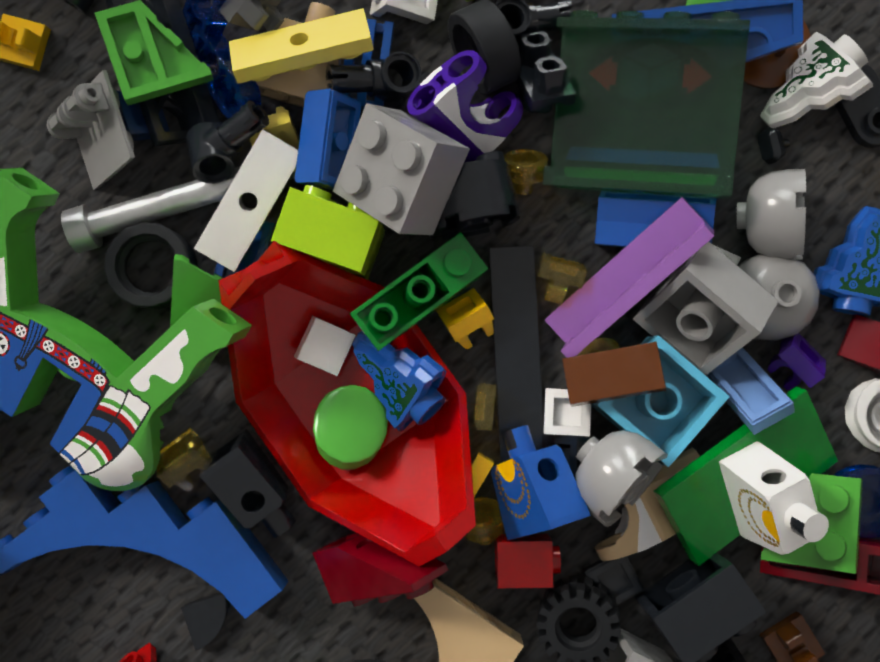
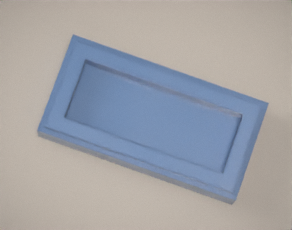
(751, 392)

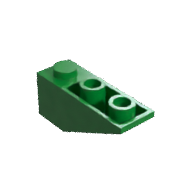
(419, 292)

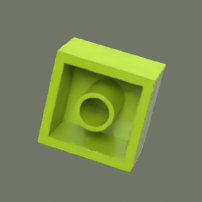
(329, 231)

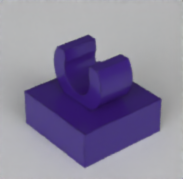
(801, 359)

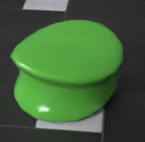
(350, 427)

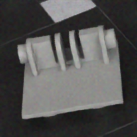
(96, 122)

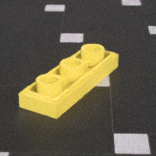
(300, 46)

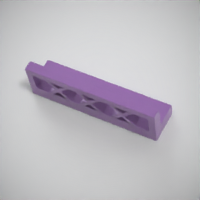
(629, 276)

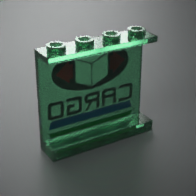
(650, 103)

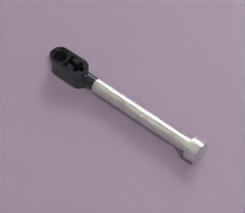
(87, 227)

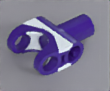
(445, 105)

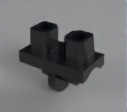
(542, 75)

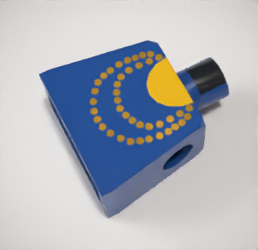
(535, 487)

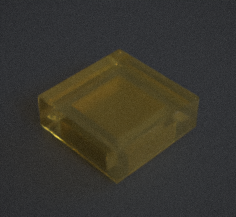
(484, 406)

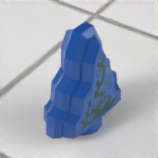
(853, 267)
(402, 381)

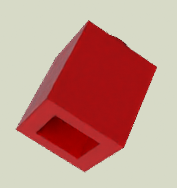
(526, 561)

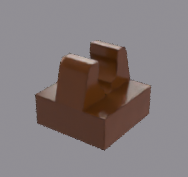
(792, 640)

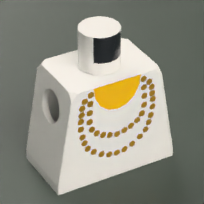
(771, 500)

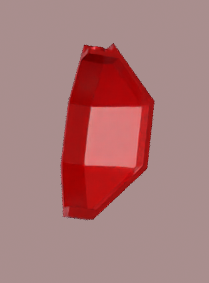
(420, 483)

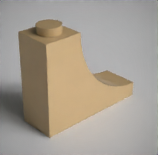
(466, 630)

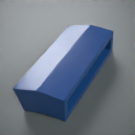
(626, 215)

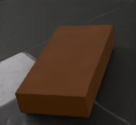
(614, 374)

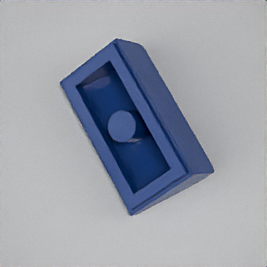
(325, 136)

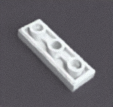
(235, 225)

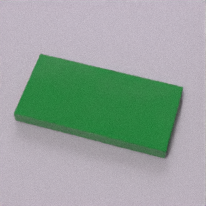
(697, 495)

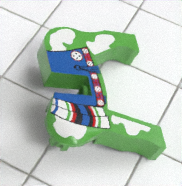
(115, 416)

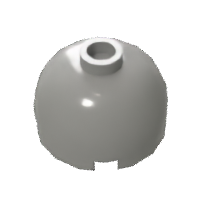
(775, 214)
(792, 286)
(616, 472)

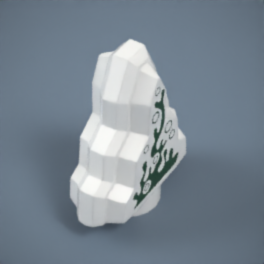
(818, 79)

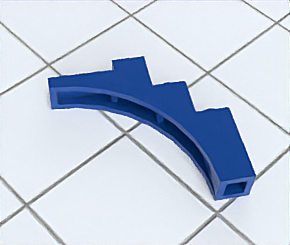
(149, 521)

